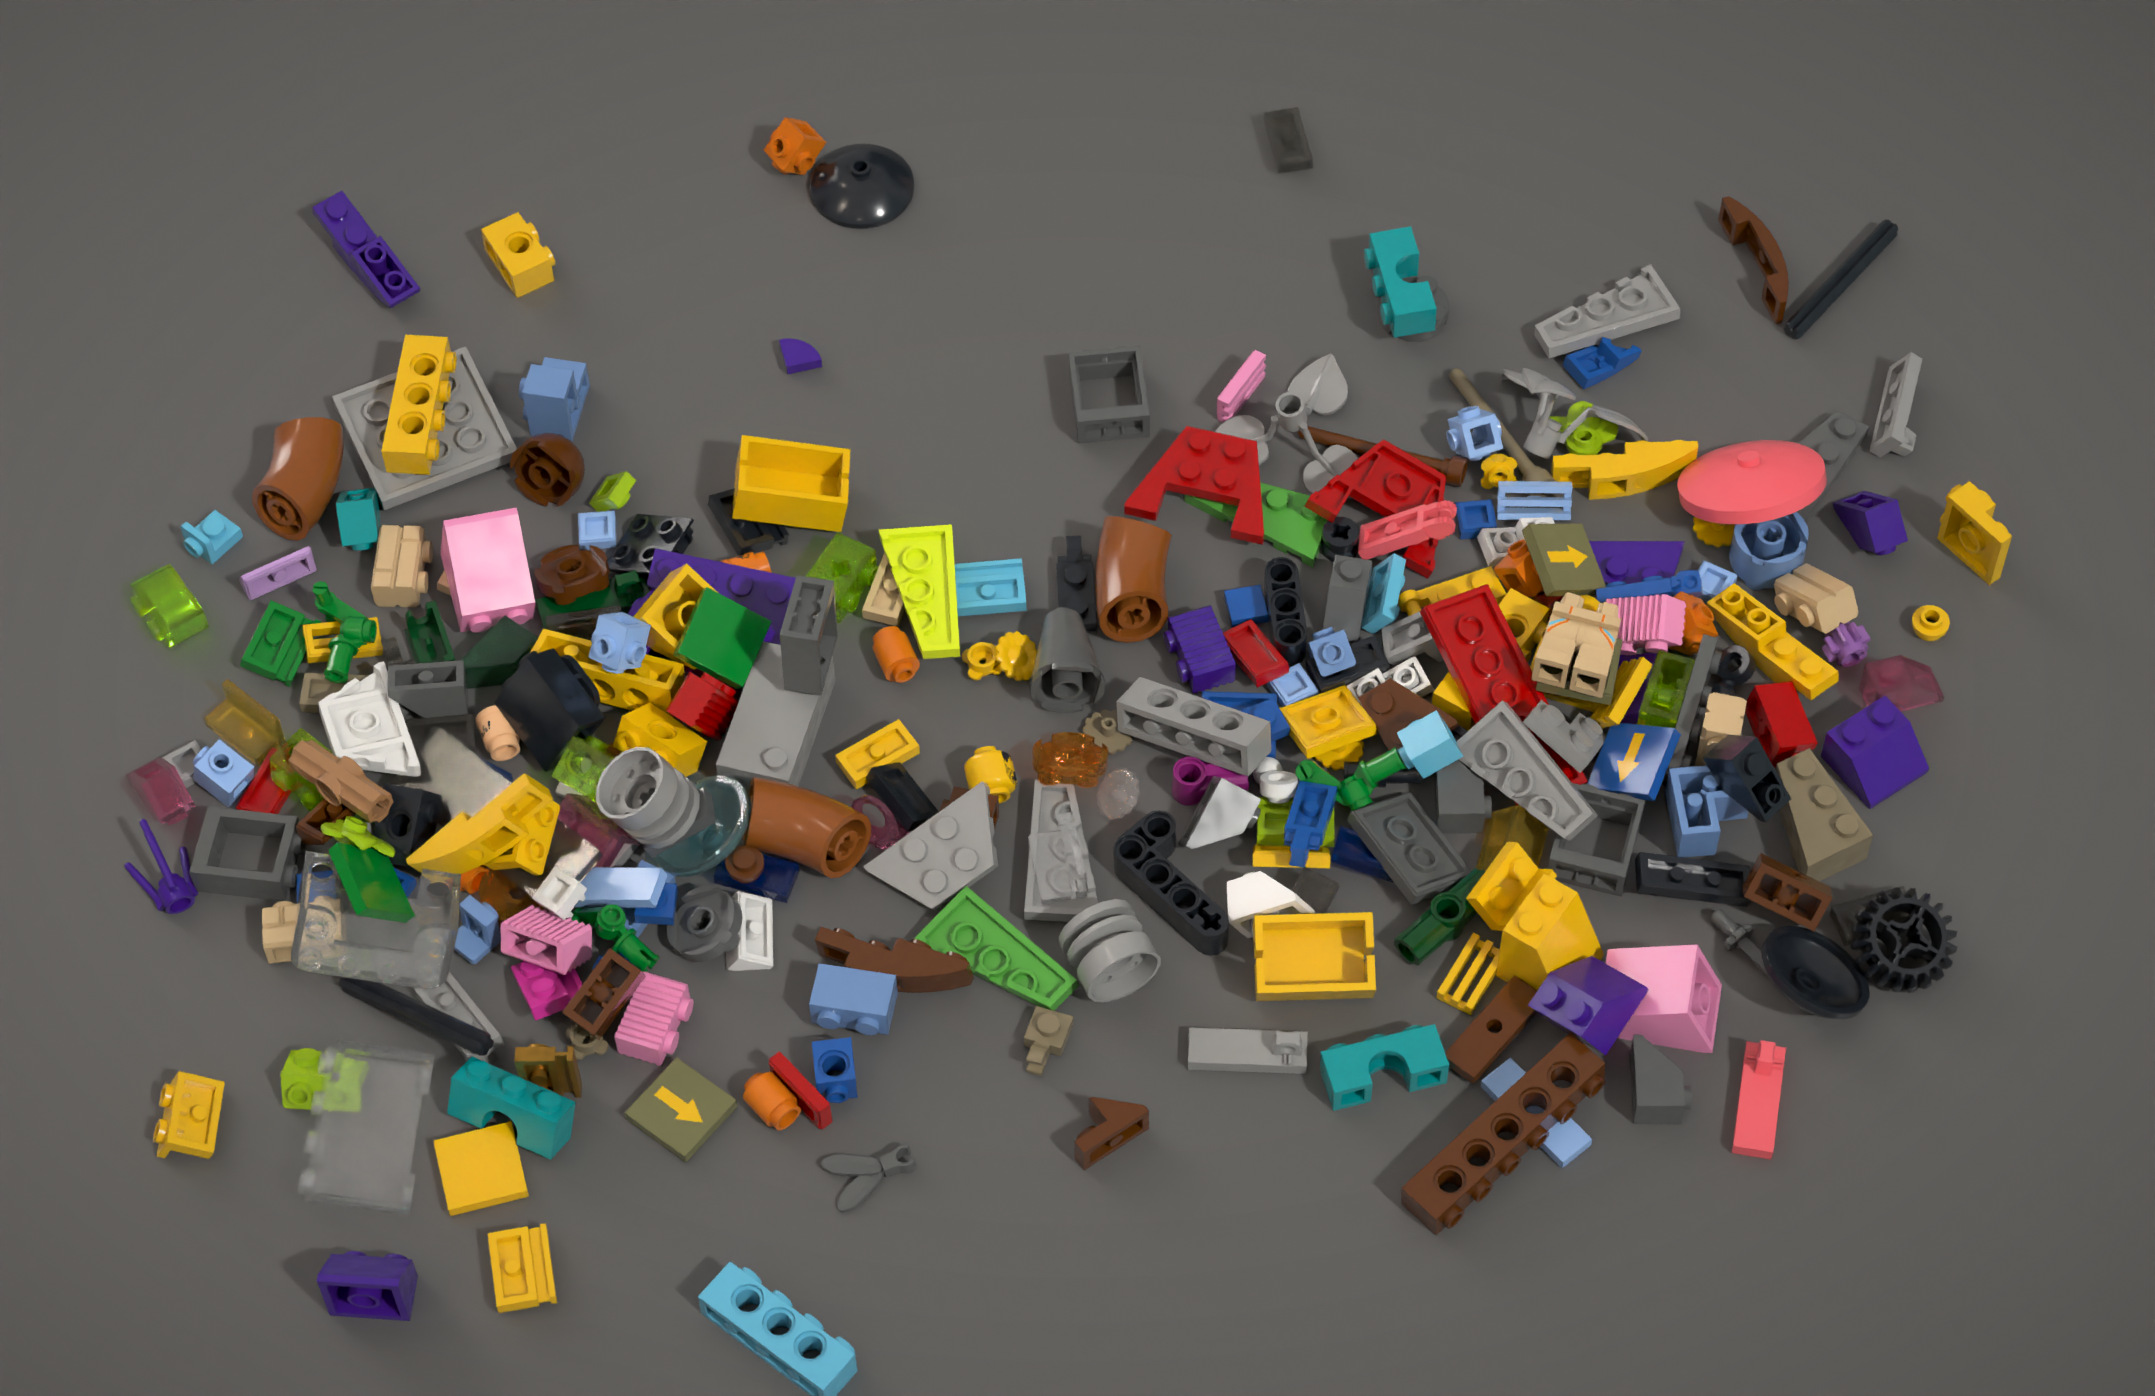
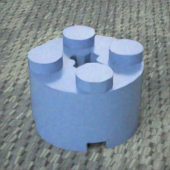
(1768, 550)

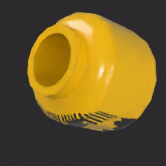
(993, 768)

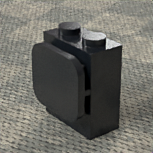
(550, 704)

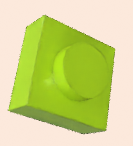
(613, 492)

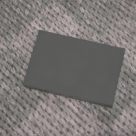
(1409, 847)

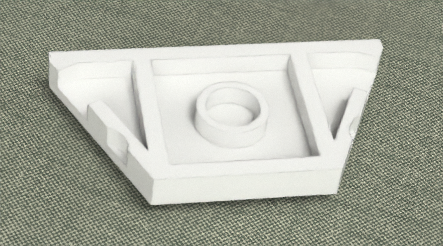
(369, 726)

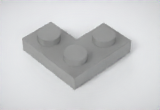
(1573, 741)

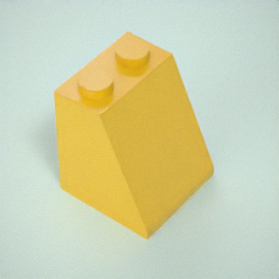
(1546, 934)

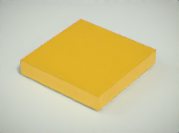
(1328, 721)
(480, 1168)

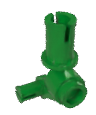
(354, 632)
(1356, 789)
(610, 925)

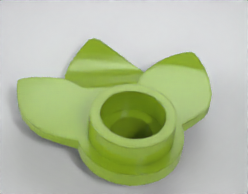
(1590, 434)
(355, 832)

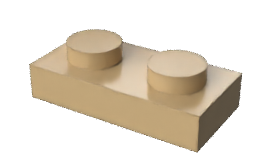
(883, 599)

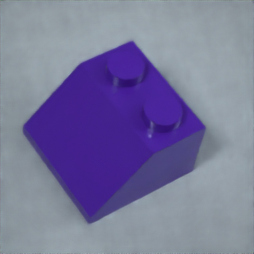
(1875, 752)
(1589, 1001)
(368, 1286)

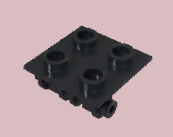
(643, 536)

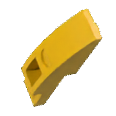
(1637, 470)
(1766, 639)
(492, 831)

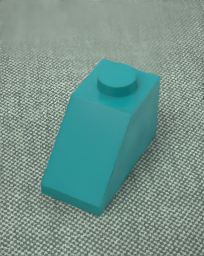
(358, 518)

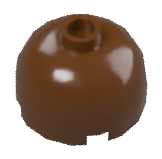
(548, 468)

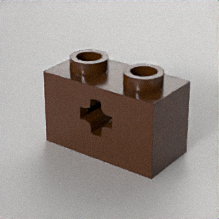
(1787, 891)
(604, 993)

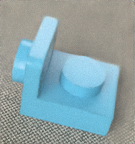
(211, 537)

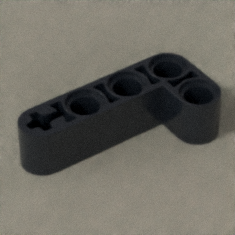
(1204, 922)

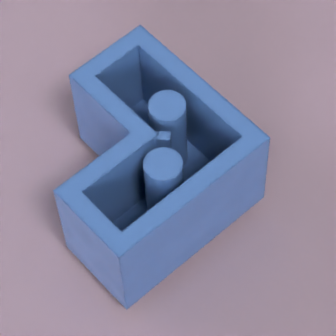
(554, 396)
(1696, 808)

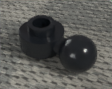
(1731, 659)

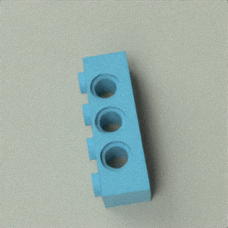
(816, 1376)

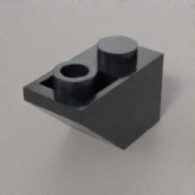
(1747, 775)

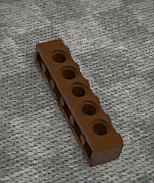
(1566, 1061)

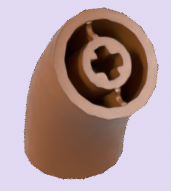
(300, 476)
(1131, 579)
(805, 827)

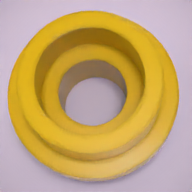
(1927, 630)

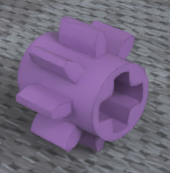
(1846, 644)

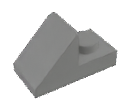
(1408, 639)

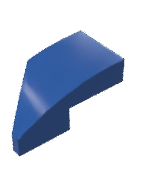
(1599, 362)

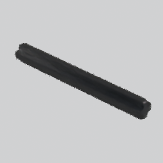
(1841, 279)
(419, 1014)

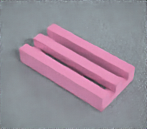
(1241, 386)

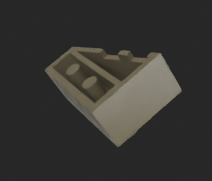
(1819, 819)

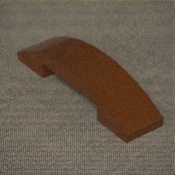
(1744, 226)

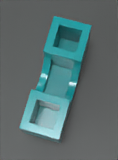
(1405, 305)
(1411, 1053)
(539, 1114)

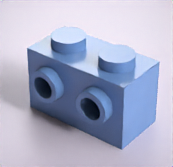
(853, 999)

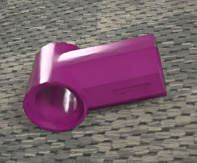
(1202, 773)

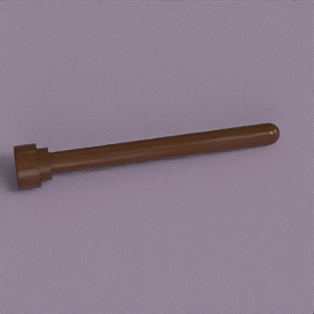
(1454, 468)

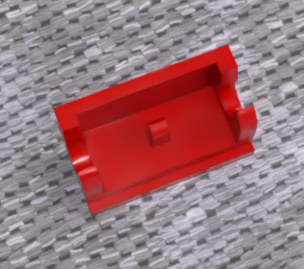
(1779, 721)

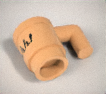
(497, 734)

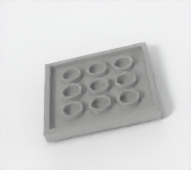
(469, 445)

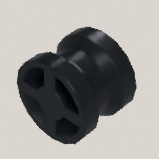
(1334, 545)

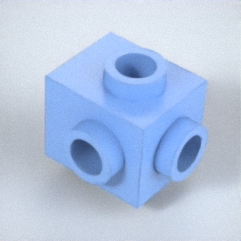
(1484, 437)
(619, 642)

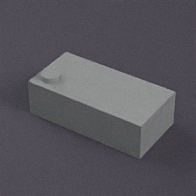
(772, 725)

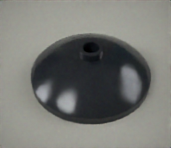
(862, 186)
(1815, 973)

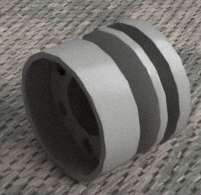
(647, 797)
(1109, 950)

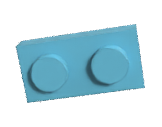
(1384, 594)

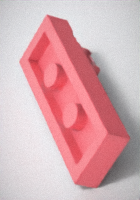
(1759, 1099)

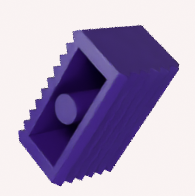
(1200, 648)

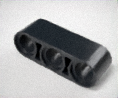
(1285, 597)

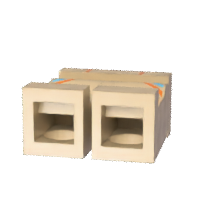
(1578, 632)

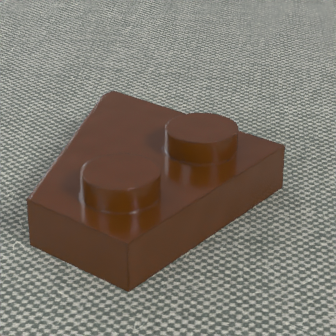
(1396, 707)

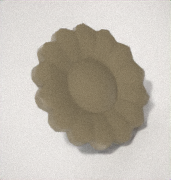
(1105, 730)

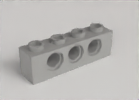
(1194, 726)

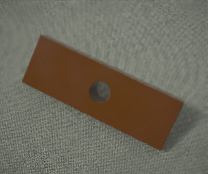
(1505, 1014)

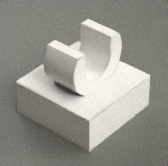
(560, 893)

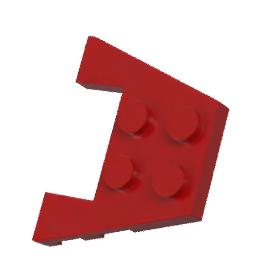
(1208, 468)
(1388, 484)

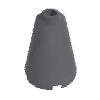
(1066, 665)

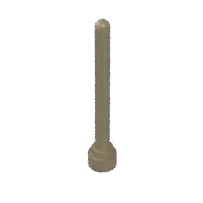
(1511, 447)

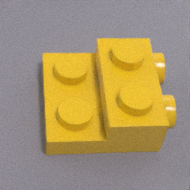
(1973, 533)

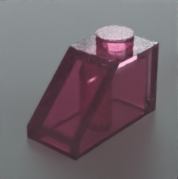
(1902, 681)
(162, 791)

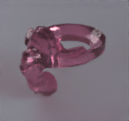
(883, 836)

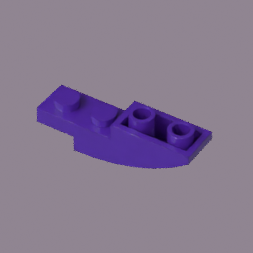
(364, 251)

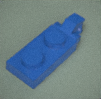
(1684, 581)
(1308, 820)

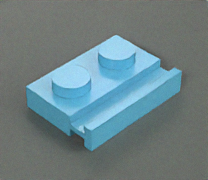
(990, 587)

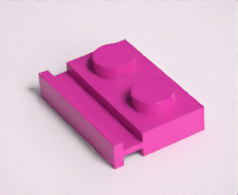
(544, 989)

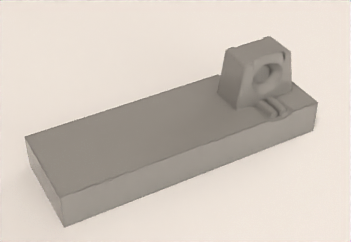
(1894, 410)
(456, 1002)
(1247, 1050)

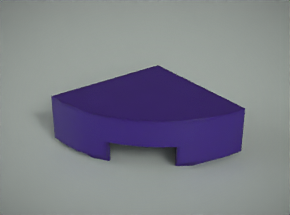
(799, 355)

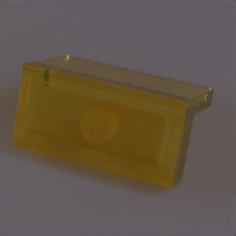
(246, 724)
(1512, 825)

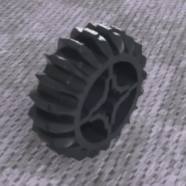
(1932, 952)

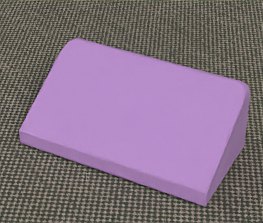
(278, 573)

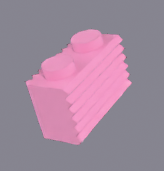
(1650, 623)
(546, 940)
(653, 1019)

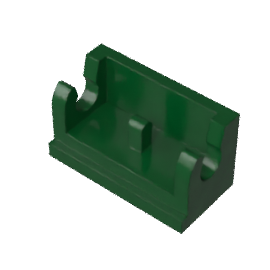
(428, 636)

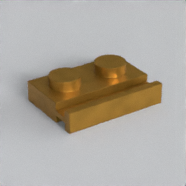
(549, 1068)

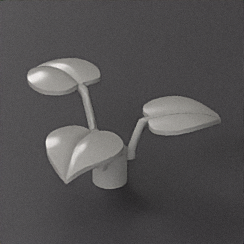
(1315, 388)
(1545, 430)

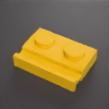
(522, 1268)

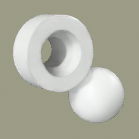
(1274, 782)

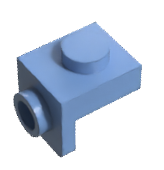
(1331, 651)
(479, 930)

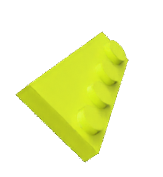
(927, 585)

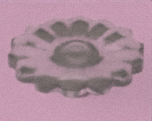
(1118, 794)

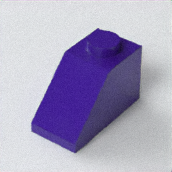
(1872, 521)

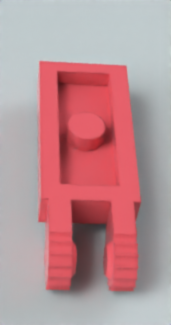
(1407, 529)

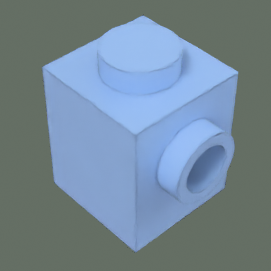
(222, 772)

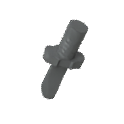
(1738, 937)

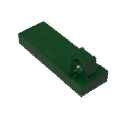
(622, 591)

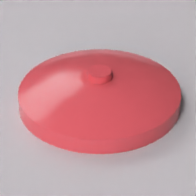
(1752, 482)

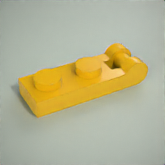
(1412, 600)

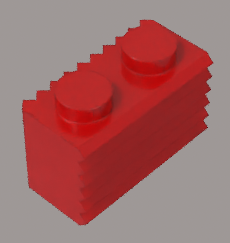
(704, 704)

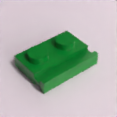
(277, 644)

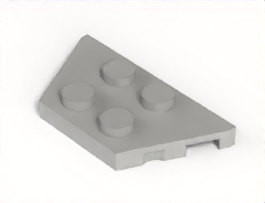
(943, 852)

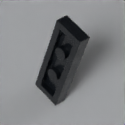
(1691, 879)

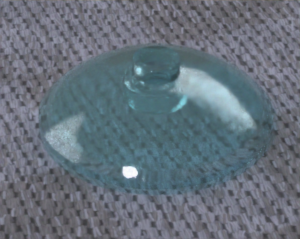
(718, 841)

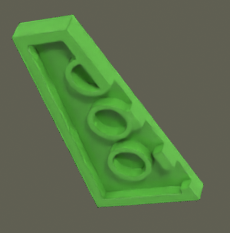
(1285, 520)
(998, 951)

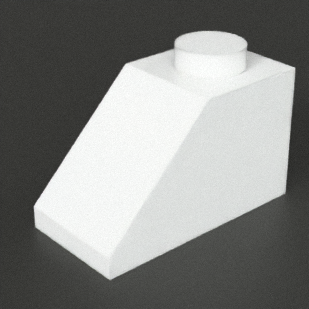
(1260, 895)

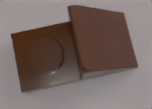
(1116, 1125)

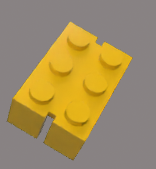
(791, 483)
(1314, 956)

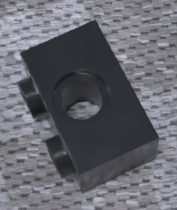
(413, 806)

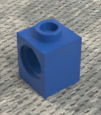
(830, 1056)

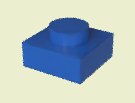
(1270, 711)
(664, 911)

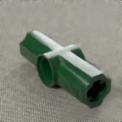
(1431, 930)

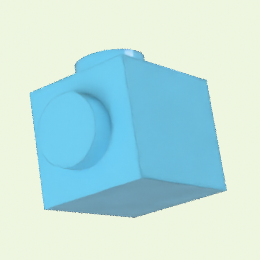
(1428, 745)

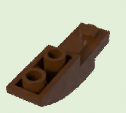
(913, 962)

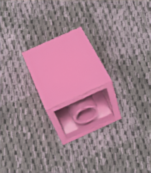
(487, 569)
(1681, 996)

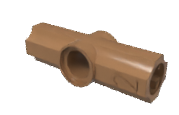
(340, 781)

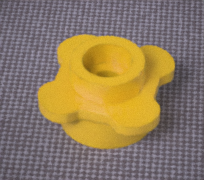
(1497, 464)
(981, 652)

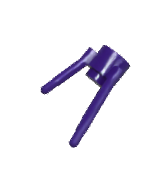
(174, 892)

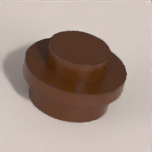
(745, 864)

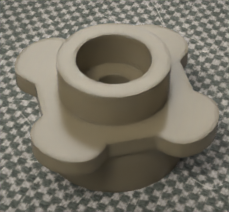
(594, 1046)

